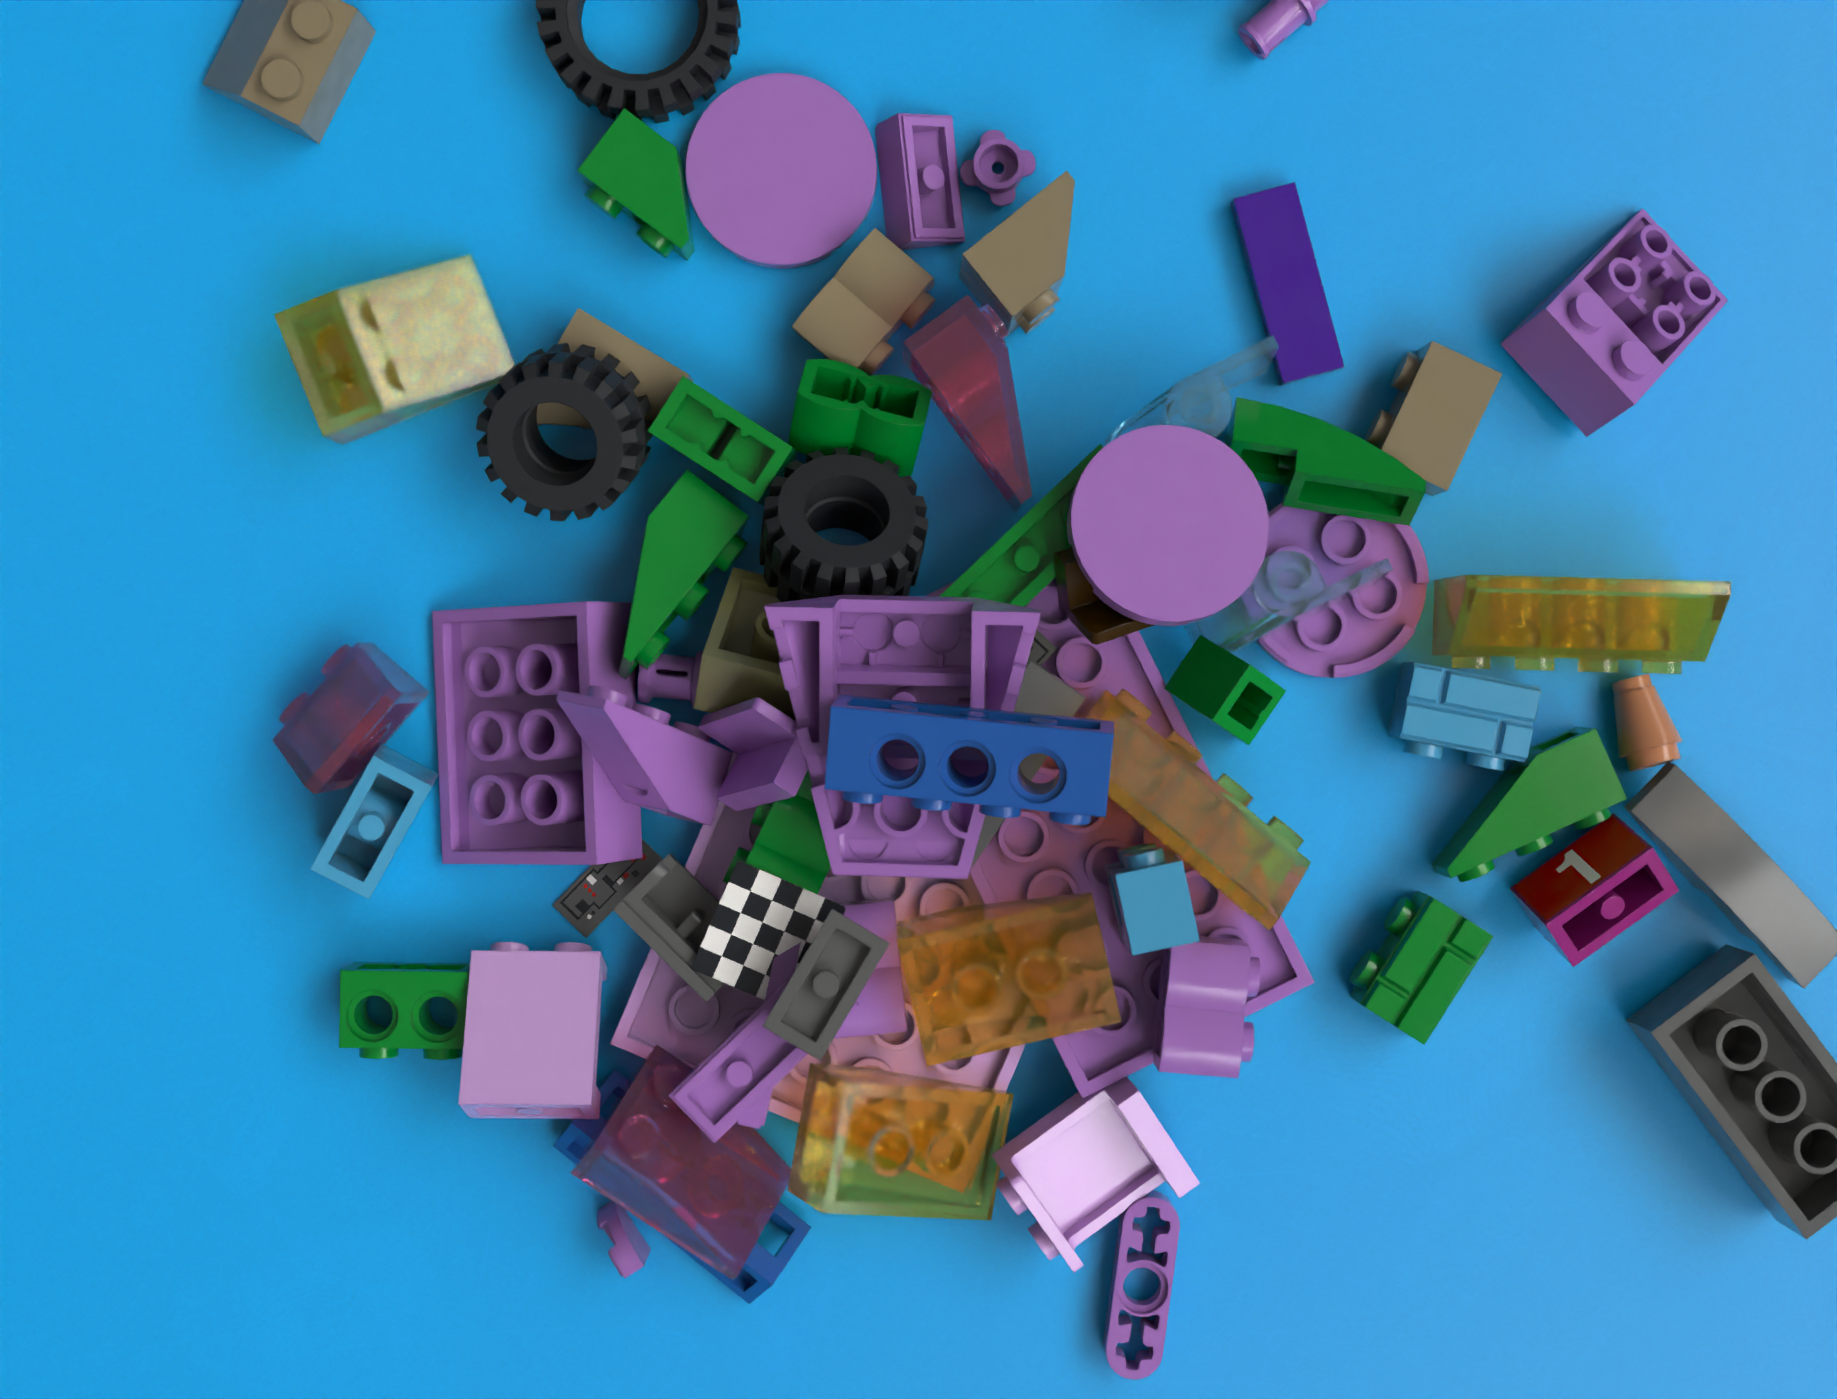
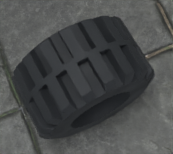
(531, 466)
(849, 495)

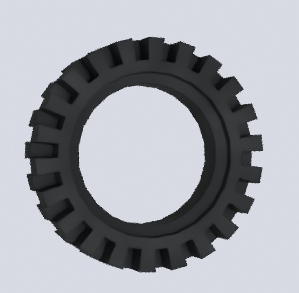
(641, 94)

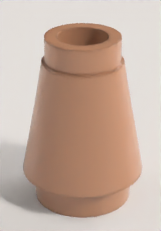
(1643, 725)

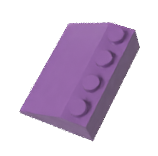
(509, 759)

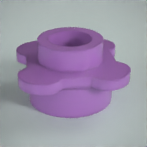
(997, 149)

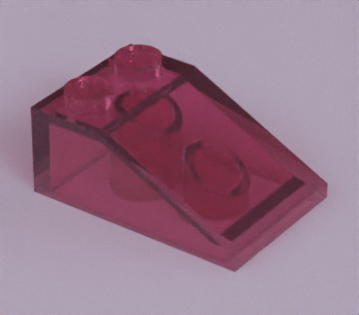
(972, 384)
(675, 1177)

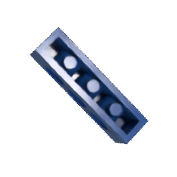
(863, 775)

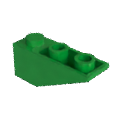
(679, 550)
(1556, 786)

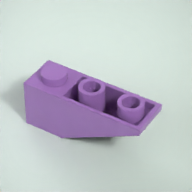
(647, 759)

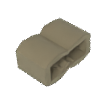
(866, 305)

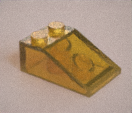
(1006, 974)
(897, 1144)

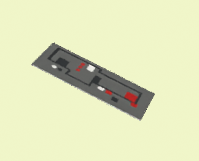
(602, 889)

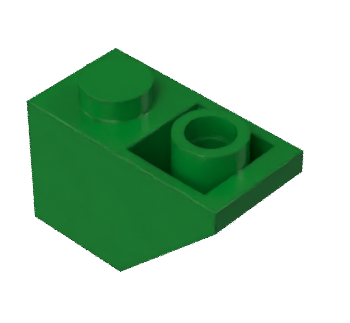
(643, 178)
(1225, 689)

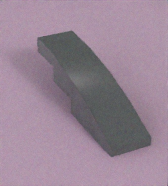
(1734, 874)

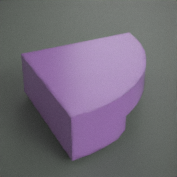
(630, 1247)

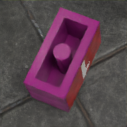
(1594, 889)

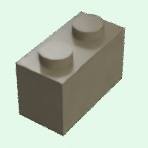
(1434, 412)

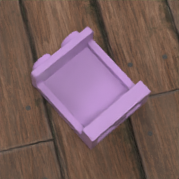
(532, 1032)
(1088, 1166)

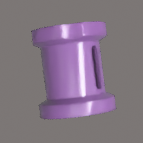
(670, 678)

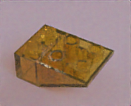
(395, 347)

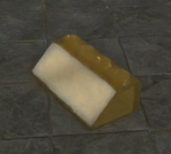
(1576, 619)
(1198, 816)

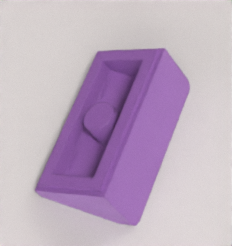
(919, 180)

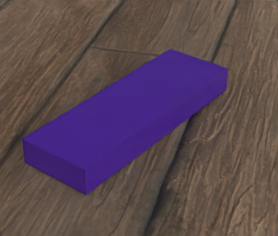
(1287, 283)

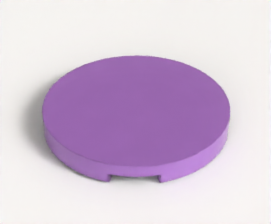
(781, 170)
(1168, 525)
(1365, 626)

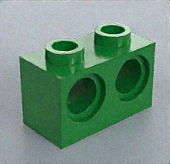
(722, 440)
(409, 993)

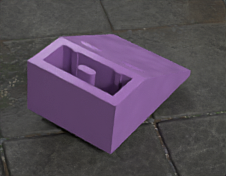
(1615, 324)

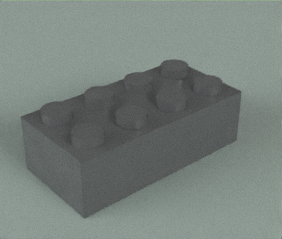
(1752, 1081)

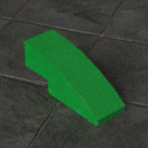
(1322, 464)

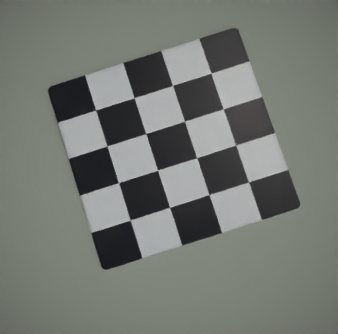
(755, 924)

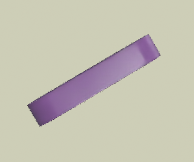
(1118, 1327)

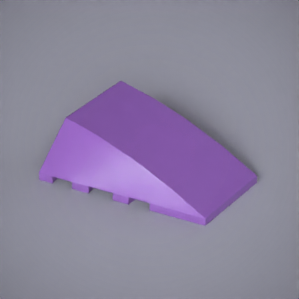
(903, 651)

